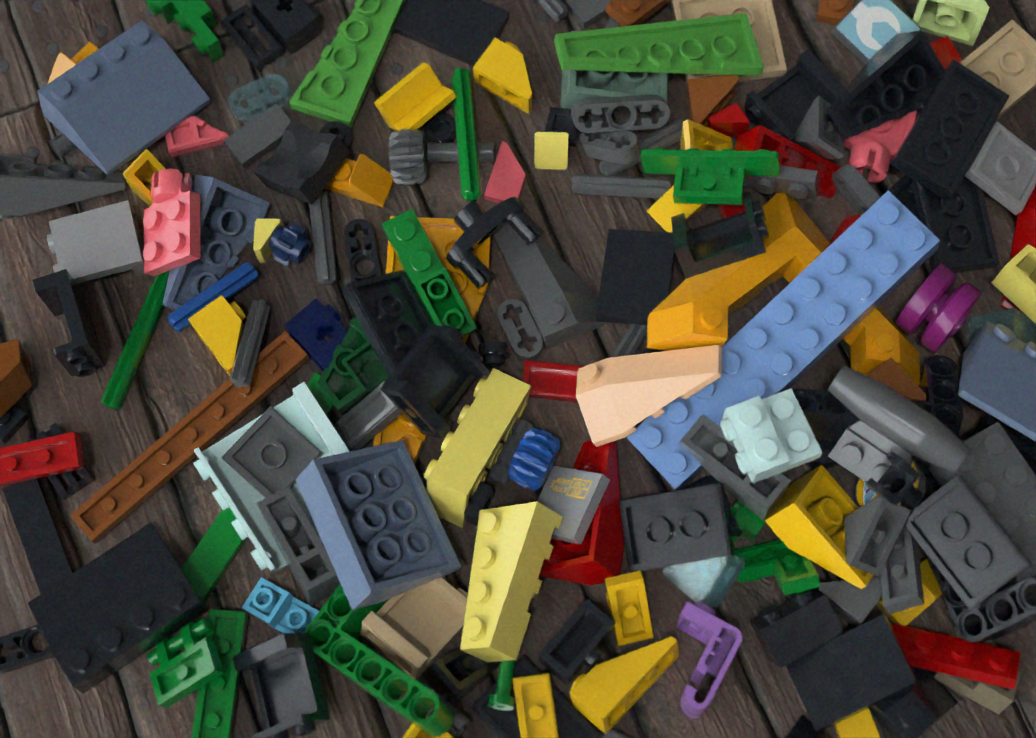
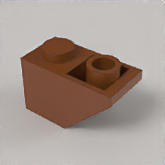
(14, 374)

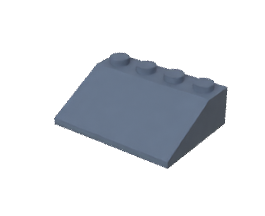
(122, 97)
(1001, 377)
(376, 522)

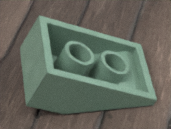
(600, 84)

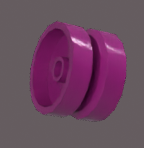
(942, 311)

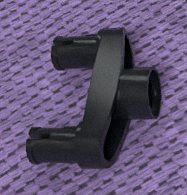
(479, 226)

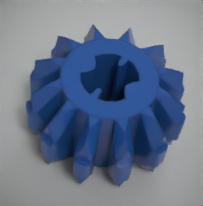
(534, 459)

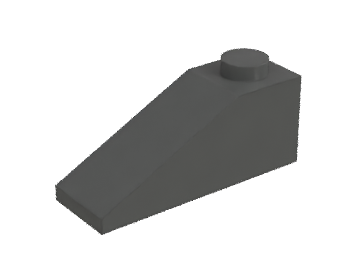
(717, 455)
(299, 545)

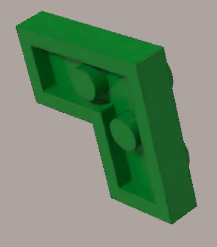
(774, 558)

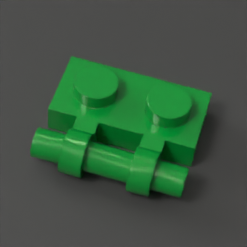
(189, 670)

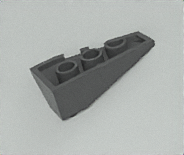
(35, 187)
(549, 288)

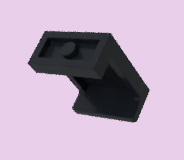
(788, 98)
(720, 241)
(64, 296)
(433, 378)
(286, 685)

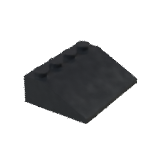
(116, 608)

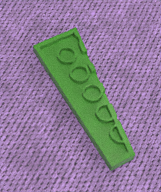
(681, 46)
(349, 64)

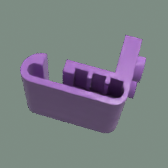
(721, 643)

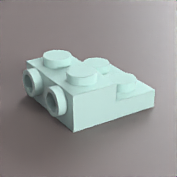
(769, 435)

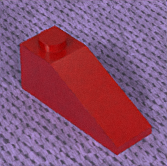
(790, 155)

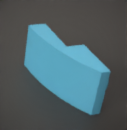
(279, 608)

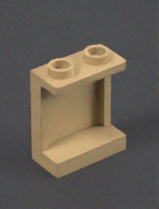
(417, 625)

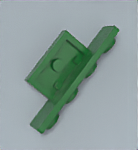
(710, 174)

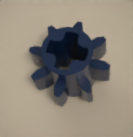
(290, 244)

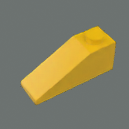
(619, 683)

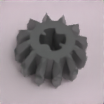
(408, 157)

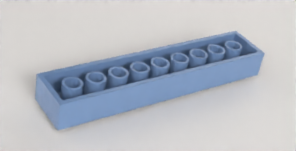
(796, 328)

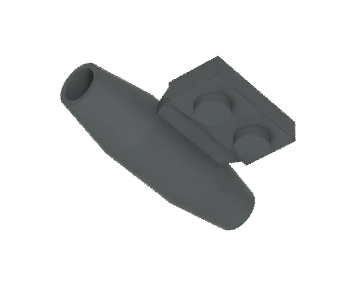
(886, 425)

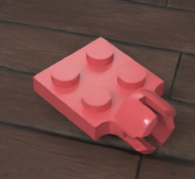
(878, 146)
(171, 223)

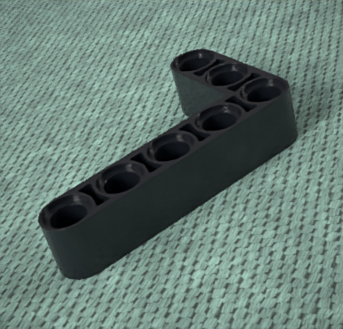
(940, 383)
(994, 610)

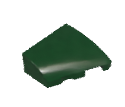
(353, 370)

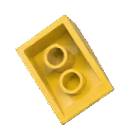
(813, 524)

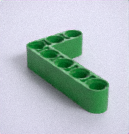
(342, 644)

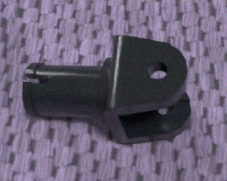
(898, 483)

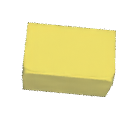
(551, 150)
(262, 233)

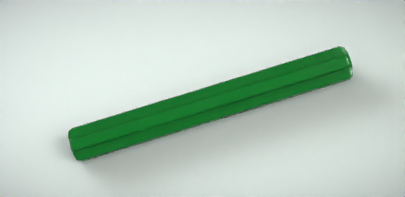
(466, 135)
(136, 344)

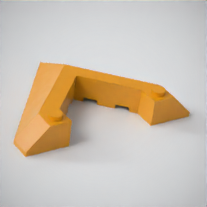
(701, 304)

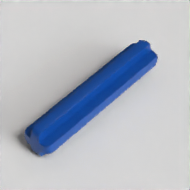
(226, 287)

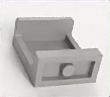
(97, 242)

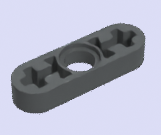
(610, 103)

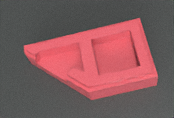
(193, 136)
(506, 177)

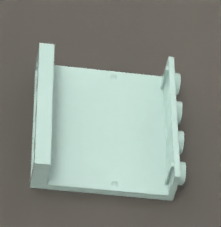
(235, 492)

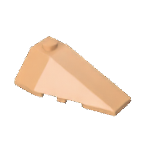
(632, 387)

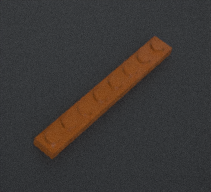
(177, 446)

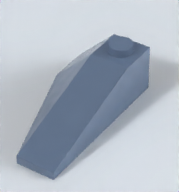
(225, 229)

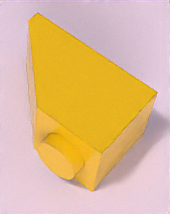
(504, 74)
(220, 330)

